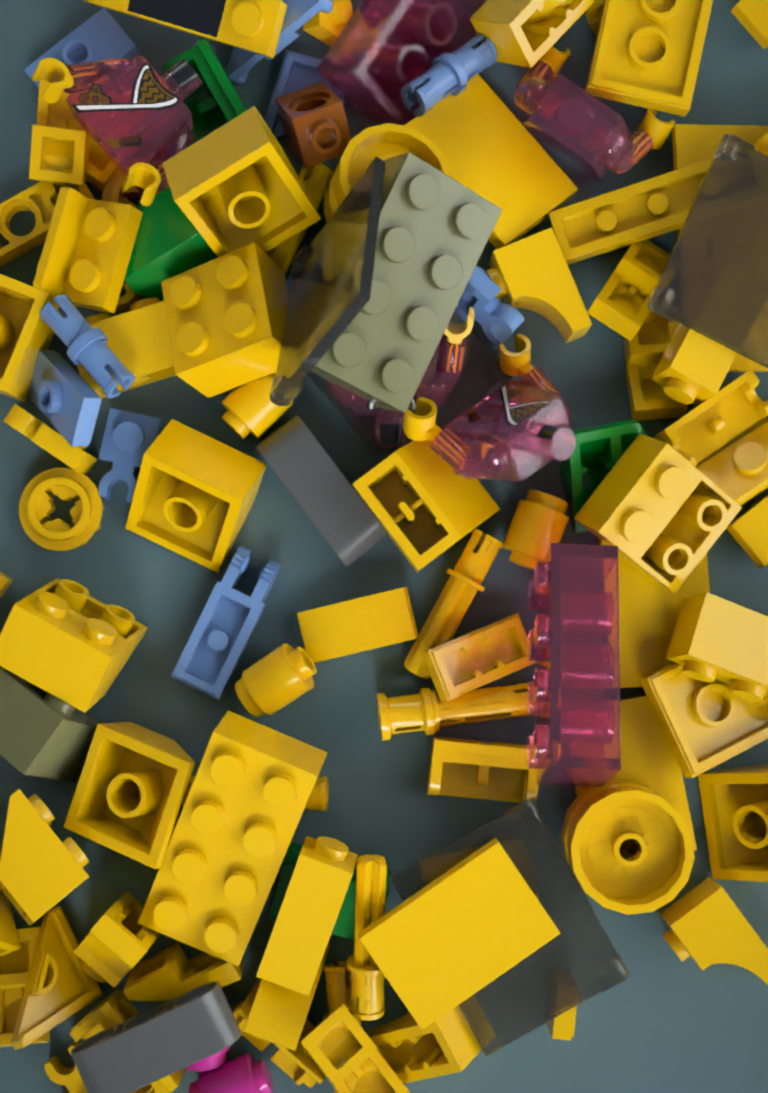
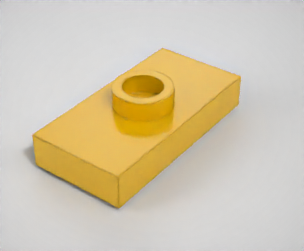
(478, 657)

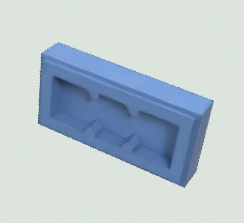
(92, 41)
(64, 398)

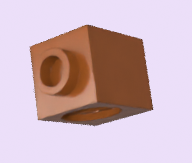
(314, 124)

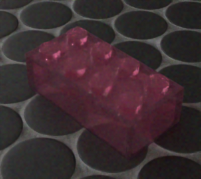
(576, 666)

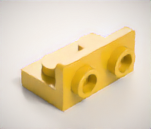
(87, 250)

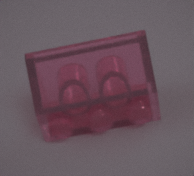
(391, 46)

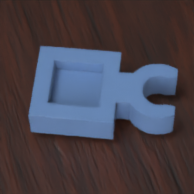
(497, 318)
(124, 444)

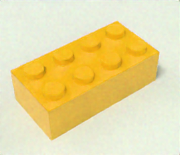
(232, 837)

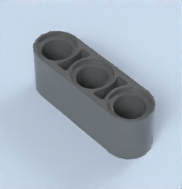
(321, 490)
(157, 1042)

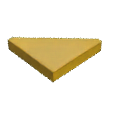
(55, 982)

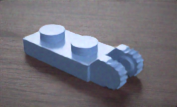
(224, 628)

